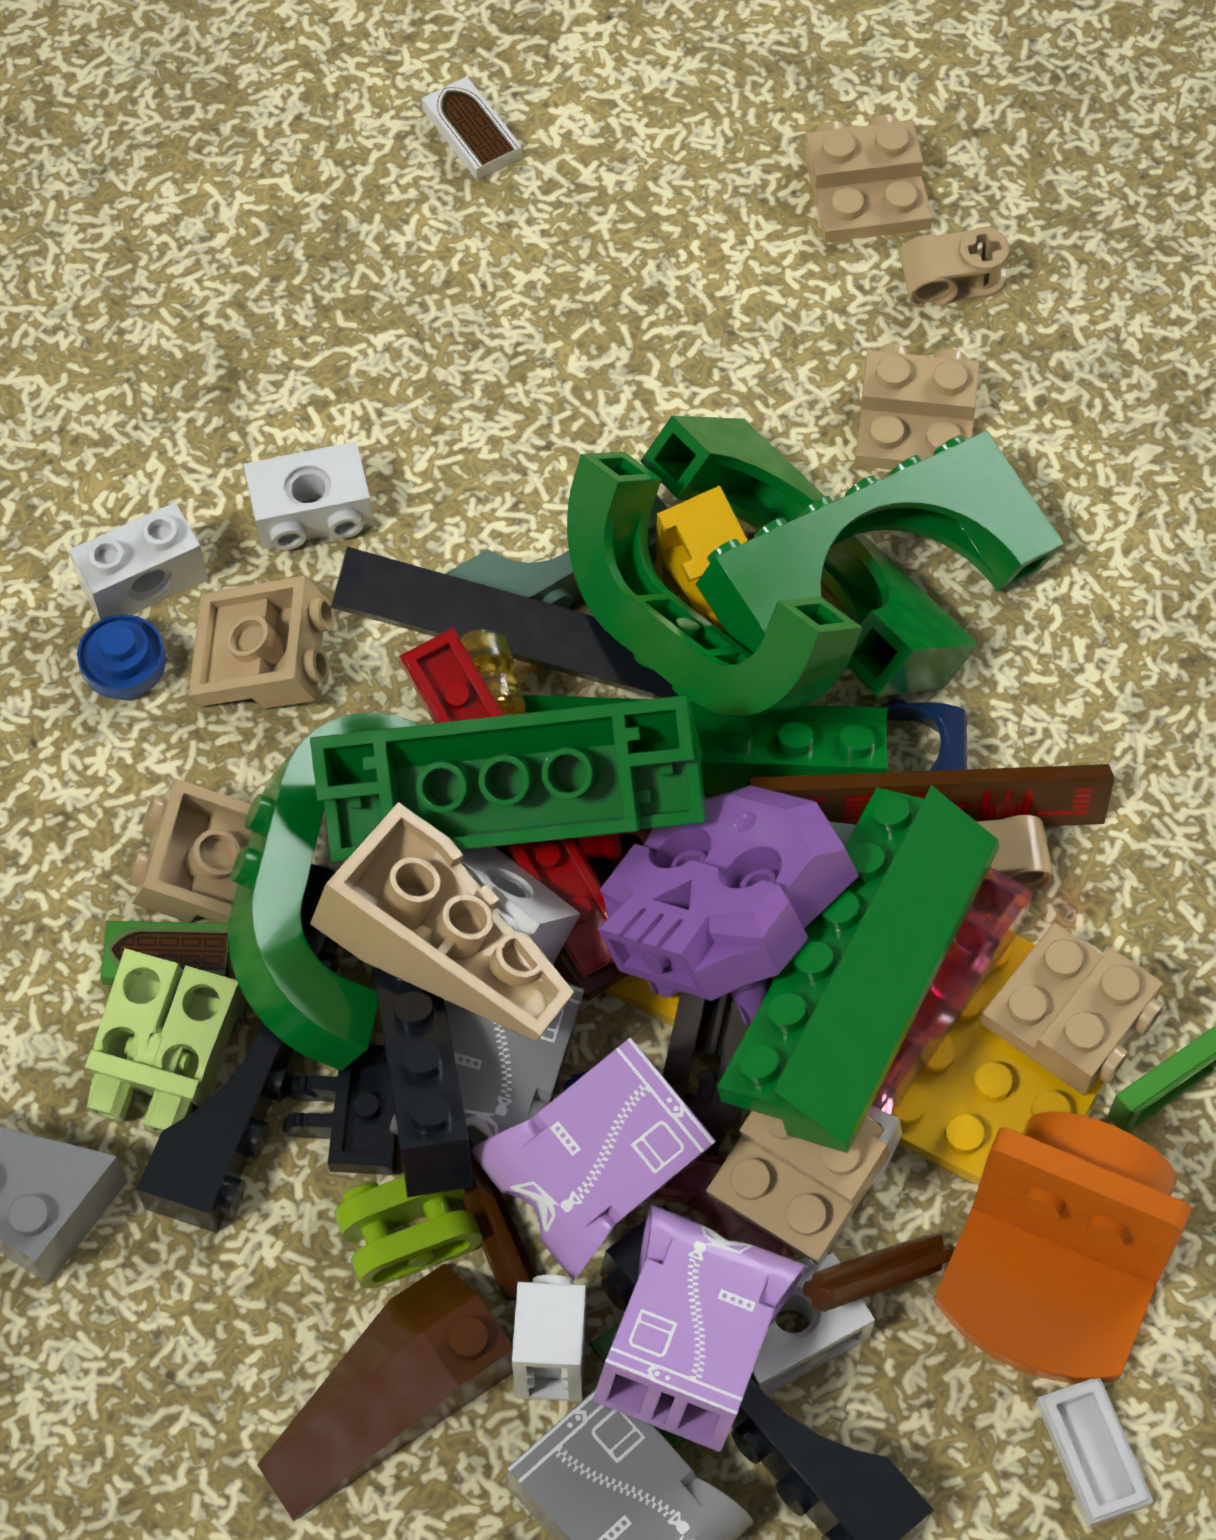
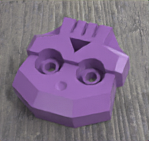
(725, 897)

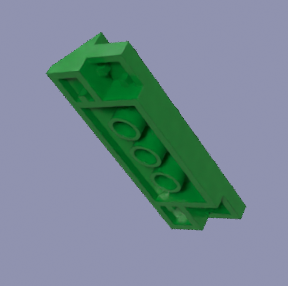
(771, 744)
(518, 775)
(863, 971)

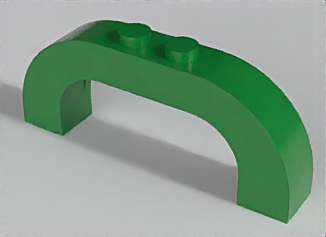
(611, 561)
(267, 947)

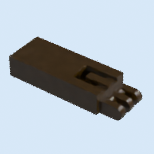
(711, 1029)

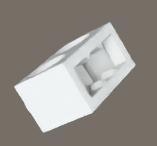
(549, 1339)

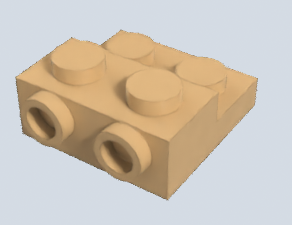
(867, 179)
(913, 404)
(261, 644)
(190, 853)
(1074, 1008)
(797, 1186)

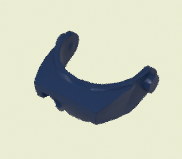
(943, 718)

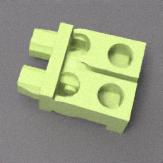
(161, 1039)

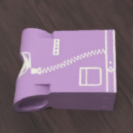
(595, 1153)
(693, 1328)

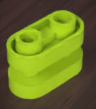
(375, 1209)

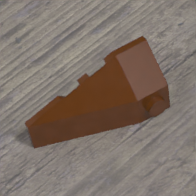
(403, 1376)

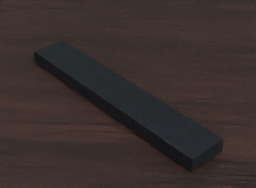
(535, 629)

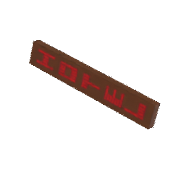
(1050, 792)

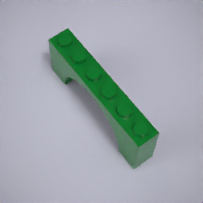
(957, 497)
(904, 635)

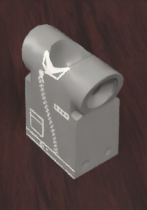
(504, 1073)
(618, 1481)

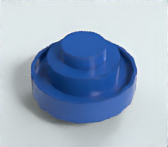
(121, 656)

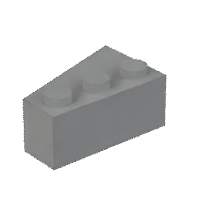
(51, 1198)

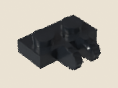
(360, 1114)

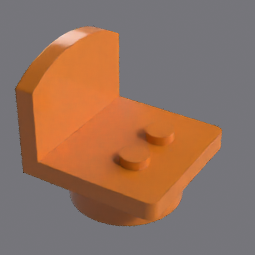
(1063, 1247)

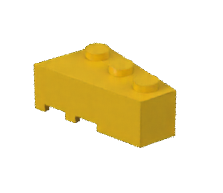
(686, 539)

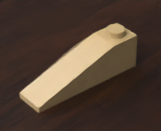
(426, 920)

